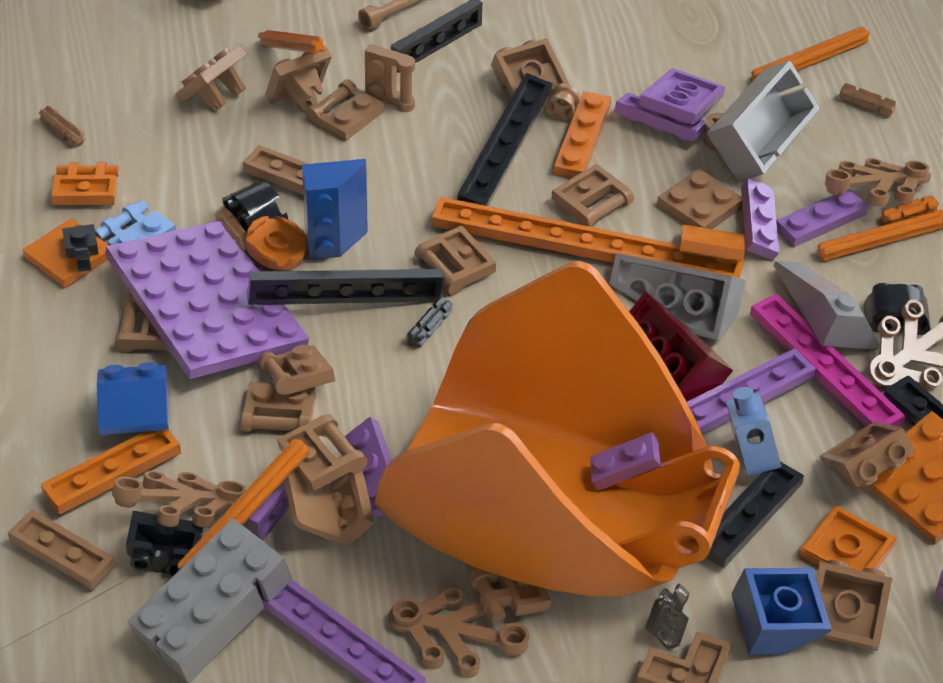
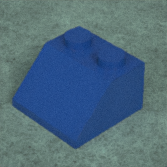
(132, 399)
(779, 609)

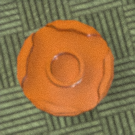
(276, 243)

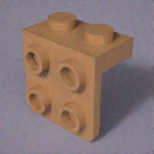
(333, 511)

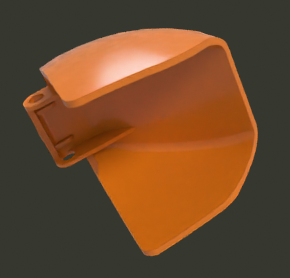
(511, 437)

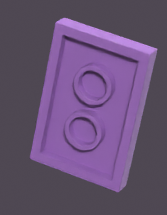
(681, 96)

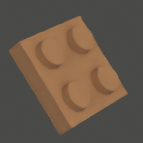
(700, 201)

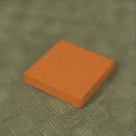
(712, 243)
(50, 256)
(848, 540)

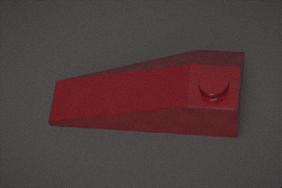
(686, 356)

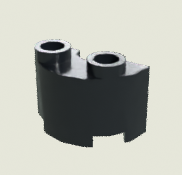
(253, 203)
(889, 300)
(159, 546)

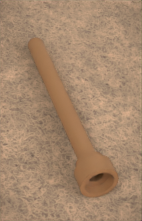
(372, 16)

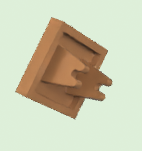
(218, 67)
(298, 78)

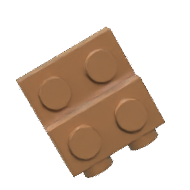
(531, 58)
(869, 453)
(854, 603)

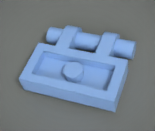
(141, 226)

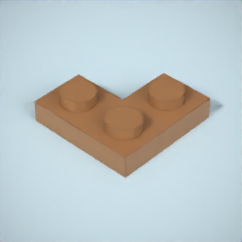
(702, 664)

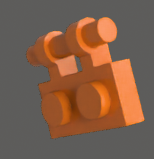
(85, 184)

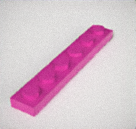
(831, 367)

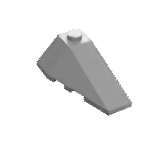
(697, 297)
(827, 308)

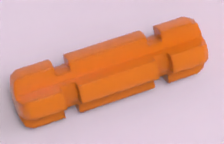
(908, 210)

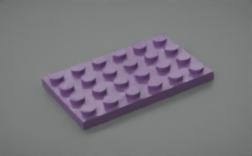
(196, 299)

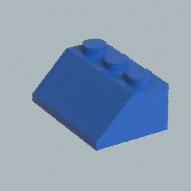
(334, 206)

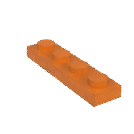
(582, 135)
(100, 472)

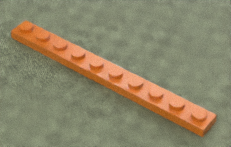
(569, 237)

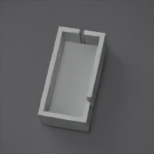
(763, 121)
(210, 600)

